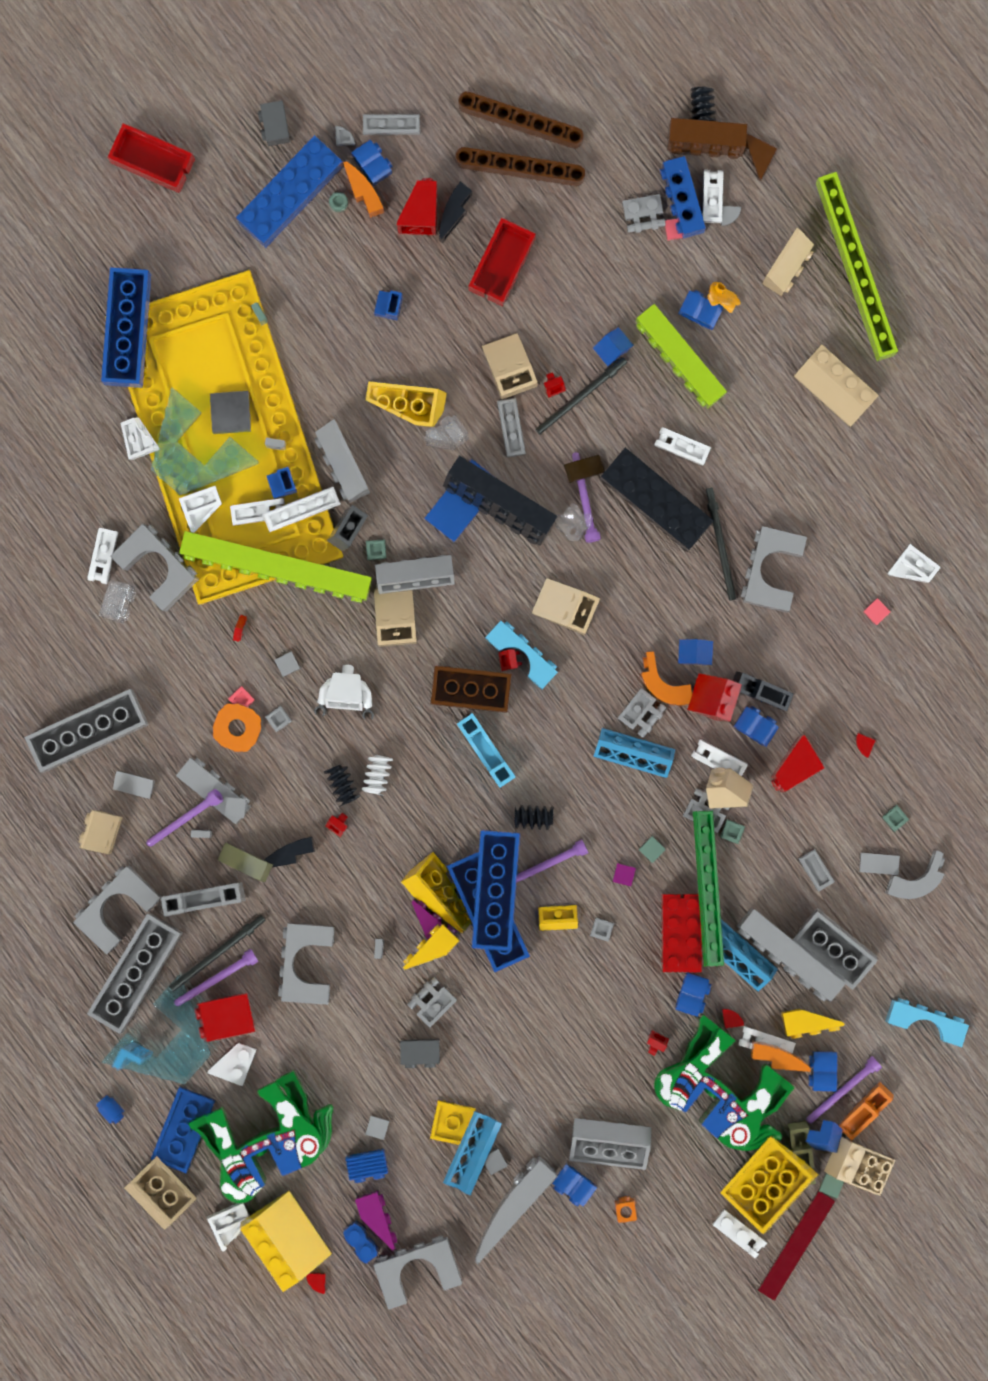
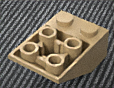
(510, 366)
(565, 606)
(395, 618)
(100, 831)
(860, 1166)

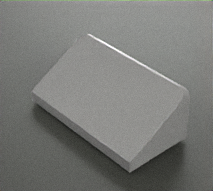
(133, 784)

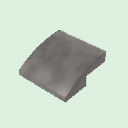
(230, 412)

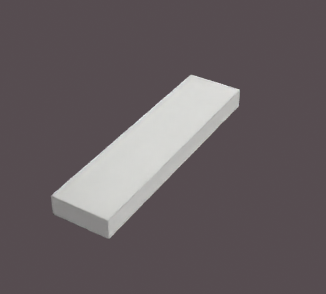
(301, 509)

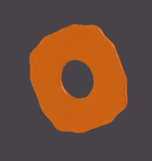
(252, 727)

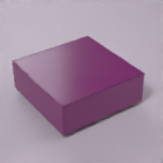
(624, 875)

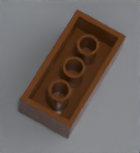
(706, 138)
(470, 689)

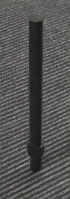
(609, 372)
(713, 508)
(248, 929)

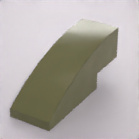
(245, 862)
(797, 1137)

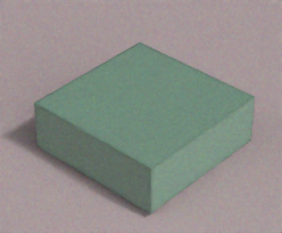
(259, 313)
(376, 550)
(895, 818)
(732, 831)
(652, 849)
(831, 1185)

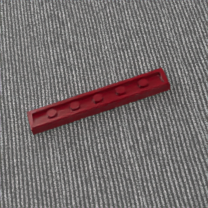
(796, 1245)

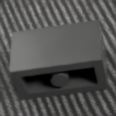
(274, 122)
(347, 528)
(420, 1052)

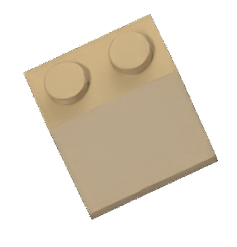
(727, 789)

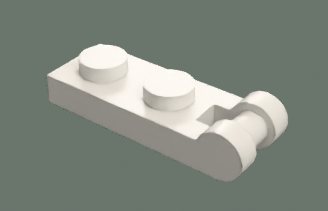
(712, 197)
(683, 446)
(253, 512)
(103, 549)
(718, 758)
(766, 1038)
(739, 1233)

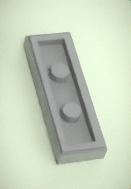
(391, 124)
(511, 427)

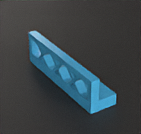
(635, 749)
(746, 954)
(132, 1052)
(476, 1153)

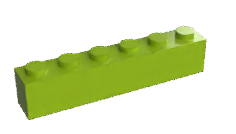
(680, 356)

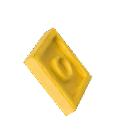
(451, 1122)

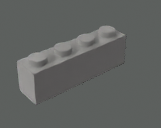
(414, 574)
(203, 782)

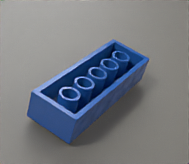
(290, 191)
(126, 327)
(465, 878)
(495, 890)

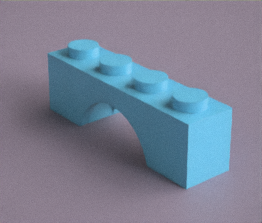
(503, 637)
(486, 750)
(950, 1030)

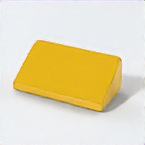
(558, 917)

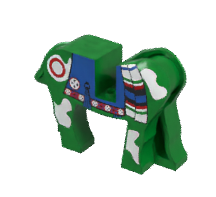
(727, 1118)
(292, 1144)

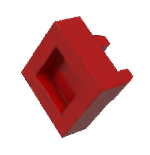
(554, 385)
(508, 659)
(337, 825)
(656, 1042)

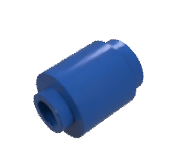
(110, 1110)

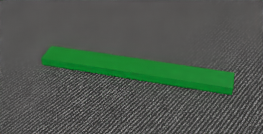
(708, 888)

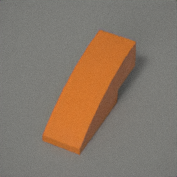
(363, 190)
(778, 1057)
(866, 1111)

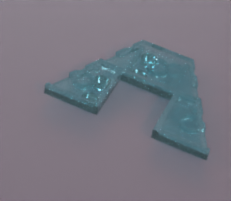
(181, 468)
(183, 1054)

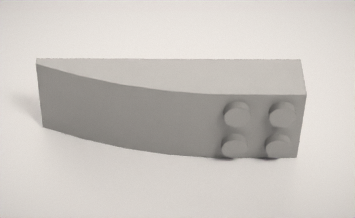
(518, 1199)

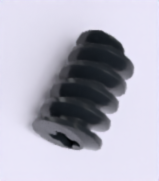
(701, 103)
(342, 784)
(533, 817)

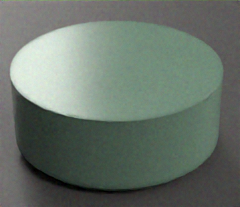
(338, 202)

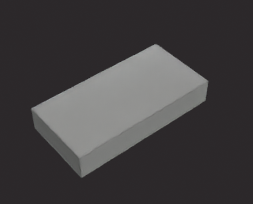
(879, 863)
(816, 870)

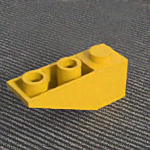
(437, 946)
(802, 1021)

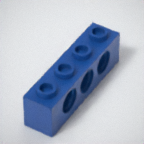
(679, 168)

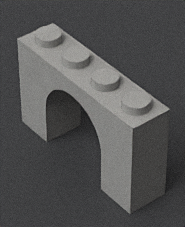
(770, 542)
(179, 577)
(203, 899)
(91, 919)
(293, 987)
(436, 1252)

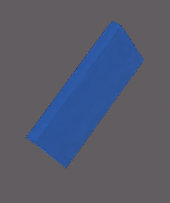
(452, 514)
(177, 1140)

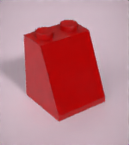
(420, 210)
(714, 697)
(796, 765)
(224, 1017)

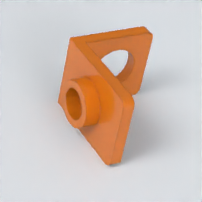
(622, 1202)

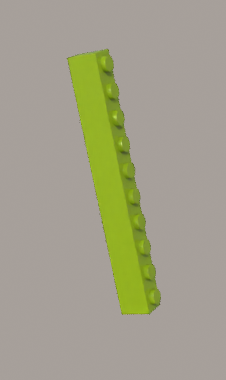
(856, 266)
(276, 566)

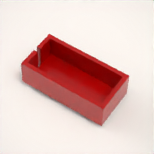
(151, 158)
(502, 262)
(681, 933)

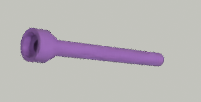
(591, 533)
(214, 798)
(578, 849)
(247, 959)
(871, 1067)

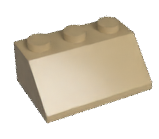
(789, 263)
(160, 1193)

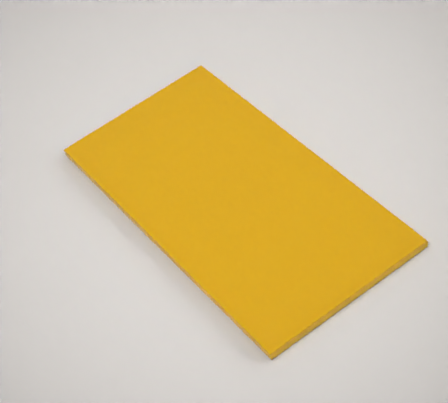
(215, 344)

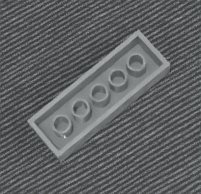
(86, 731)
(786, 951)
(134, 973)

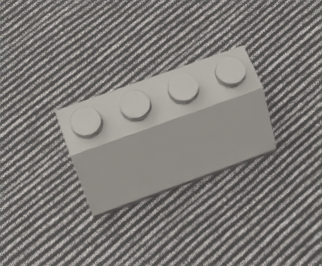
(340, 458)
(835, 948)
(610, 1144)

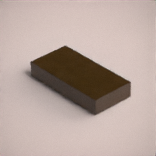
(584, 468)

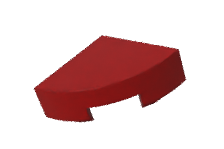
(239, 628)
(864, 744)
(731, 1019)
(317, 1281)

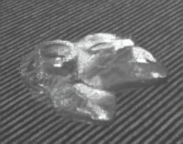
(573, 519)

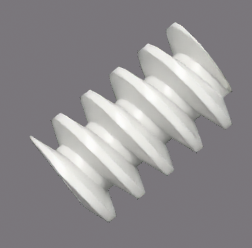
(377, 774)

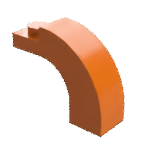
(660, 690)

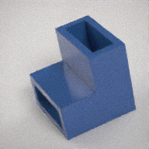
(388, 305)
(613, 346)
(282, 483)
(695, 652)
(828, 1137)

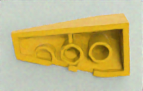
(412, 403)
(432, 887)

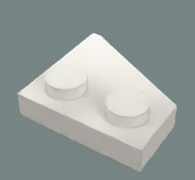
(137, 439)
(200, 506)
(914, 566)
(234, 1064)
(226, 1223)

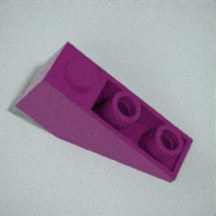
(428, 920)
(373, 1214)

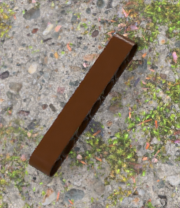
(526, 127)
(512, 160)

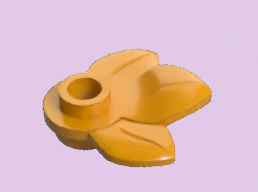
(720, 295)

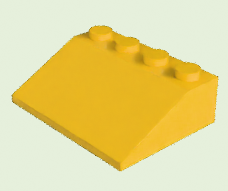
(768, 1184)
(285, 1240)

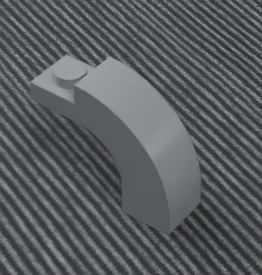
(919, 887)

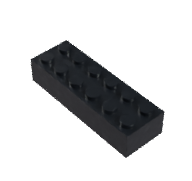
(656, 499)
(499, 501)

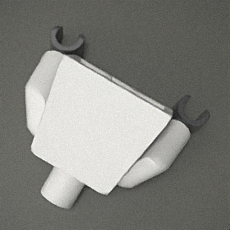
(345, 692)

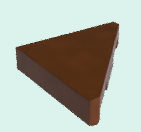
(760, 153)

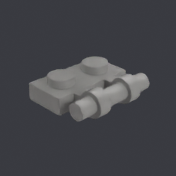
(641, 208)
(637, 709)
(699, 806)
(436, 1006)

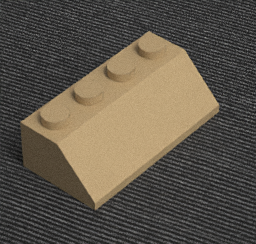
(836, 385)

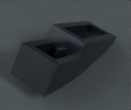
(454, 210)
(763, 691)
(287, 854)

